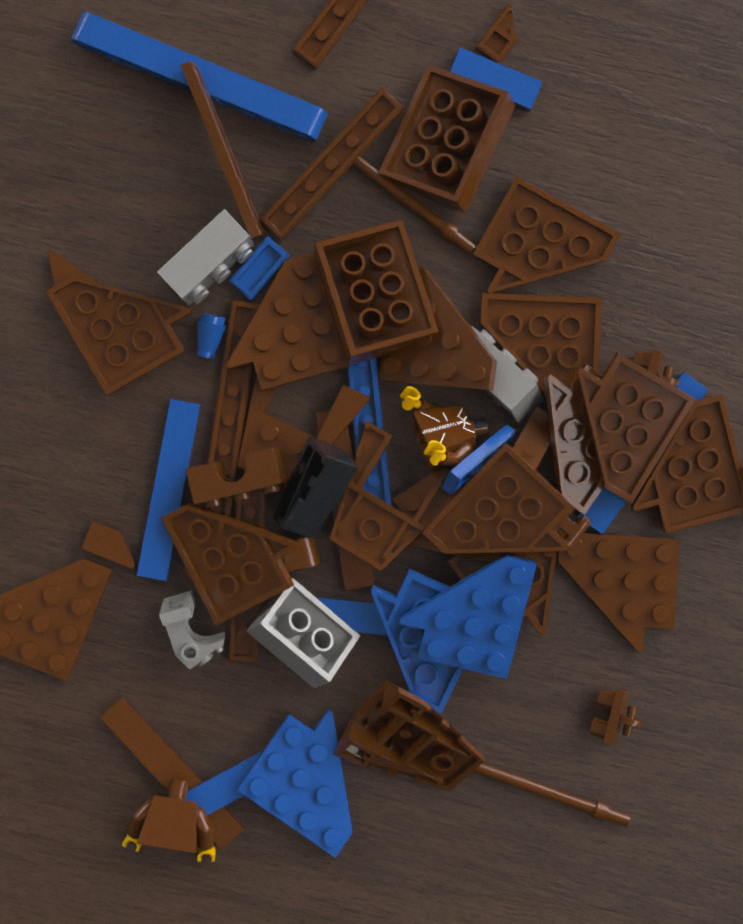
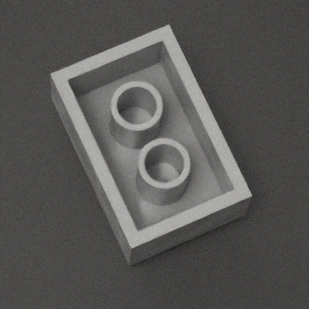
(207, 258)

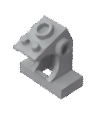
(175, 616)

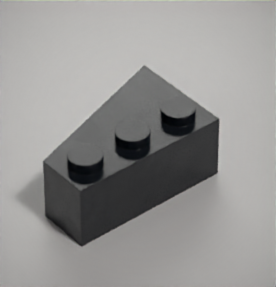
(314, 487)

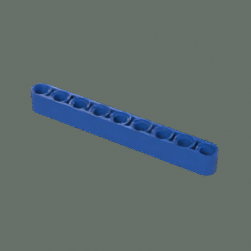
(222, 84)

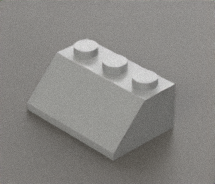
(304, 634)

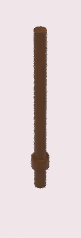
(447, 231)
(598, 809)

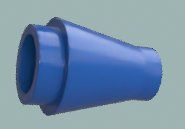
(210, 331)

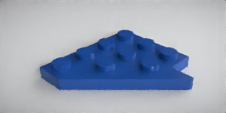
(477, 618)
(424, 678)
(303, 782)

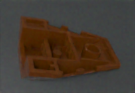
(409, 738)

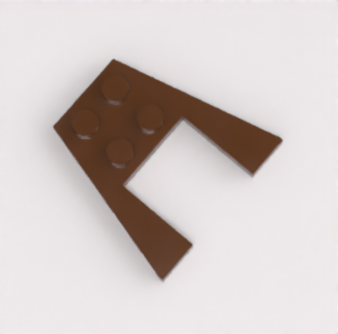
(267, 432)
(372, 526)

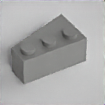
(512, 388)

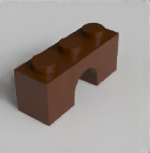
(262, 473)

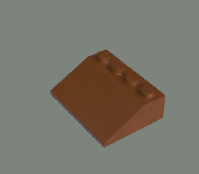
(448, 137)
(375, 291)

